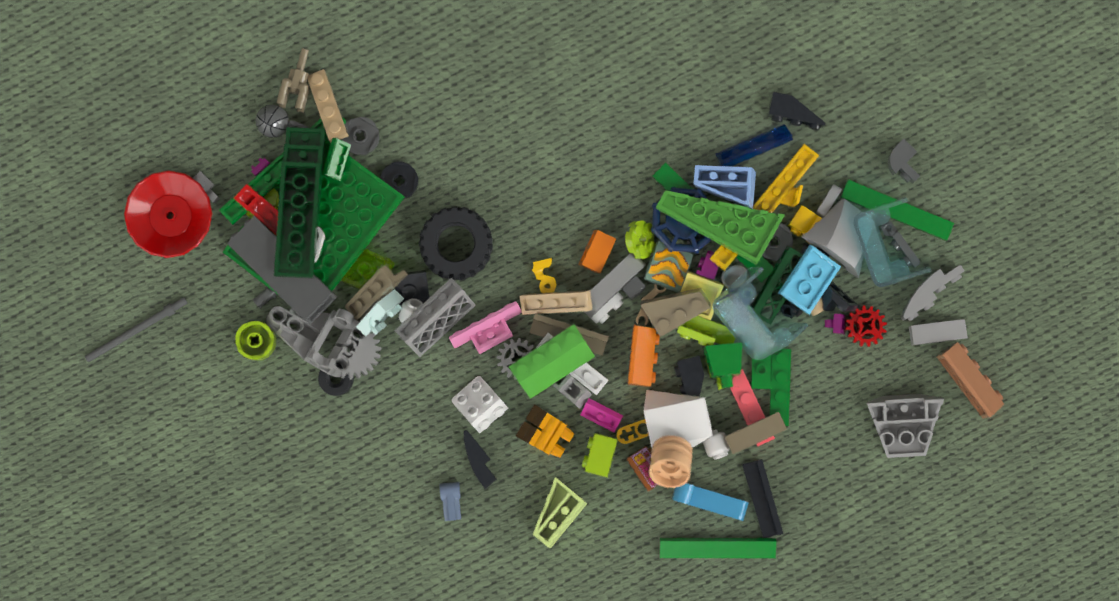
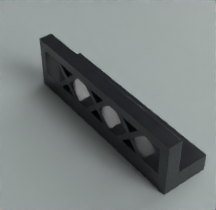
(762, 498)

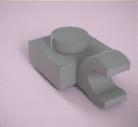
(207, 186)

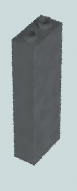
(257, 248)

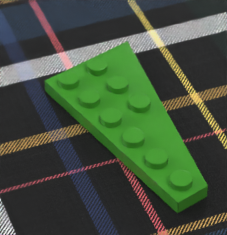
(728, 224)

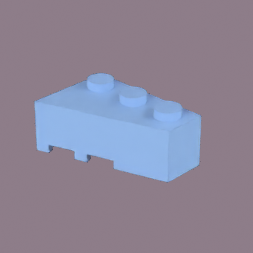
(727, 182)

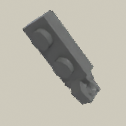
(900, 244)

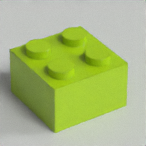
(600, 455)

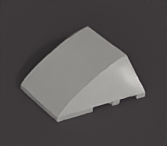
(838, 236)
(905, 422)

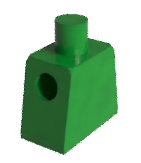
(724, 362)

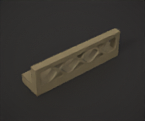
(373, 291)
(543, 325)

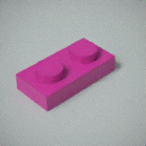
(601, 415)

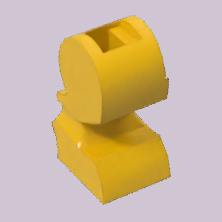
(547, 283)

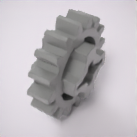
(508, 361)

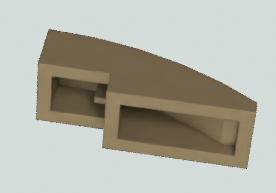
(755, 433)

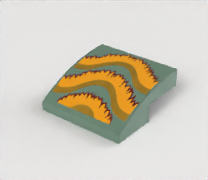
(668, 268)

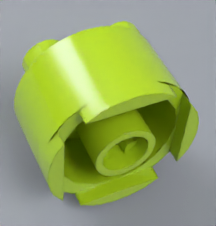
(245, 343)

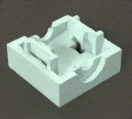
(379, 313)

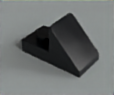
(836, 297)

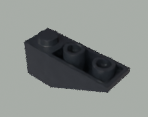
(790, 109)
(691, 375)

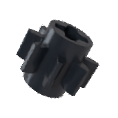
(790, 310)

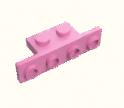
(489, 330)

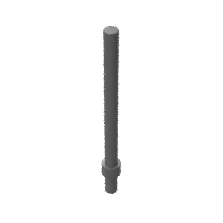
(168, 310)

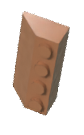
(970, 380)

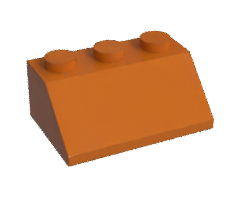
(643, 356)

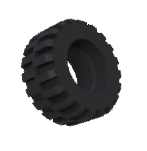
(456, 217)

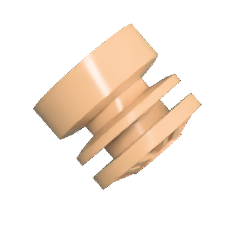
(671, 461)

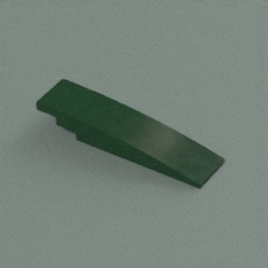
(299, 202)

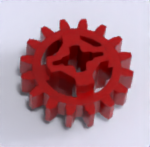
(858, 320)

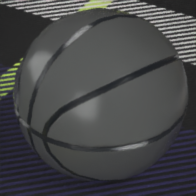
(272, 121)

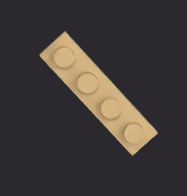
(327, 105)
(556, 302)

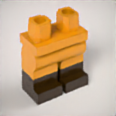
(551, 431)

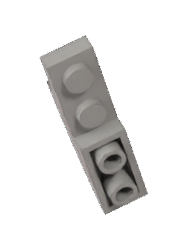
(924, 296)

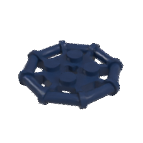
(678, 229)

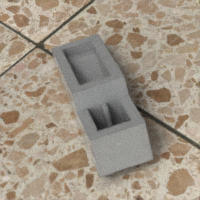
(938, 332)
(572, 390)

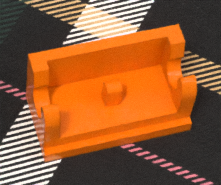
(597, 251)

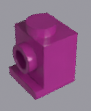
(708, 268)

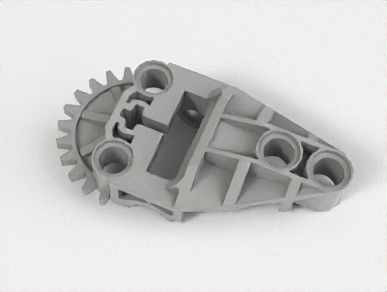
(310, 337)

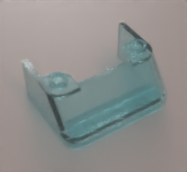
(880, 268)
(745, 324)

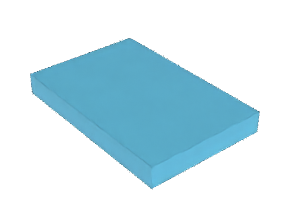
(809, 279)

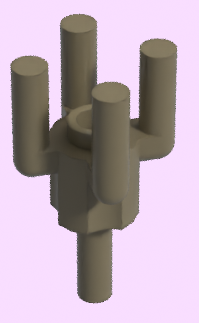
(295, 84)

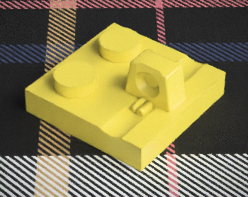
(710, 287)

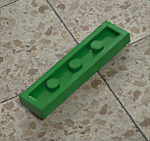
(780, 384)

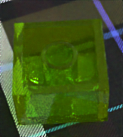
(365, 268)

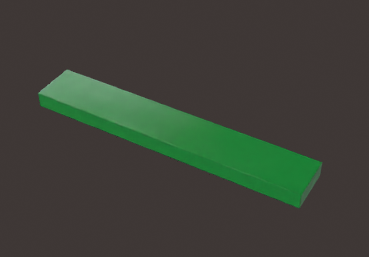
(902, 213)
(717, 547)

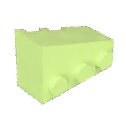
(558, 513)

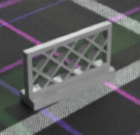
(426, 316)

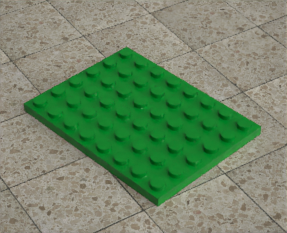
(349, 217)

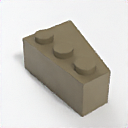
(675, 309)

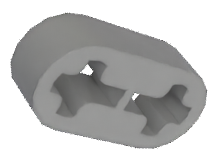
(828, 201)

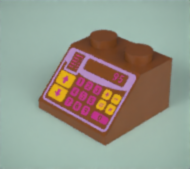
(640, 464)

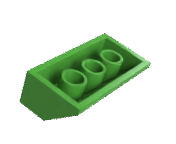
(552, 361)

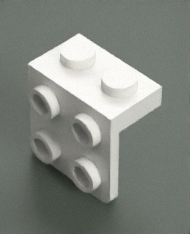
(479, 404)

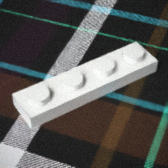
(584, 374)

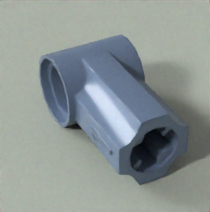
(450, 496)

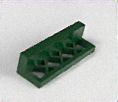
(770, 285)

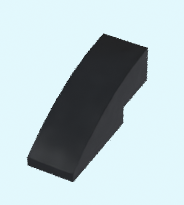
(478, 459)

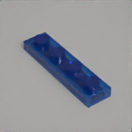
(754, 146)

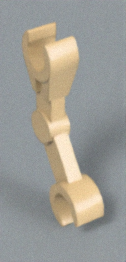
(650, 295)

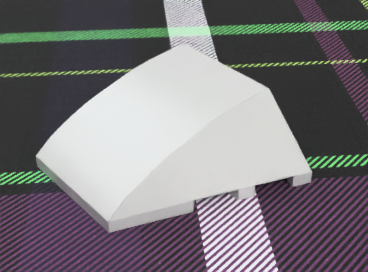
(677, 416)

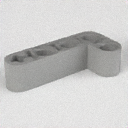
(614, 282)

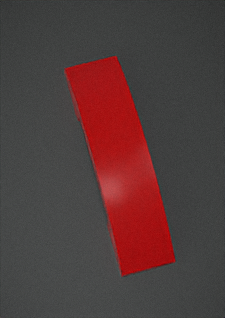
(258, 206)

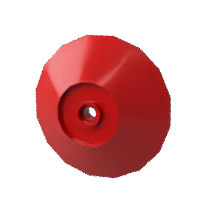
(148, 211)

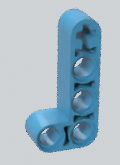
(710, 501)

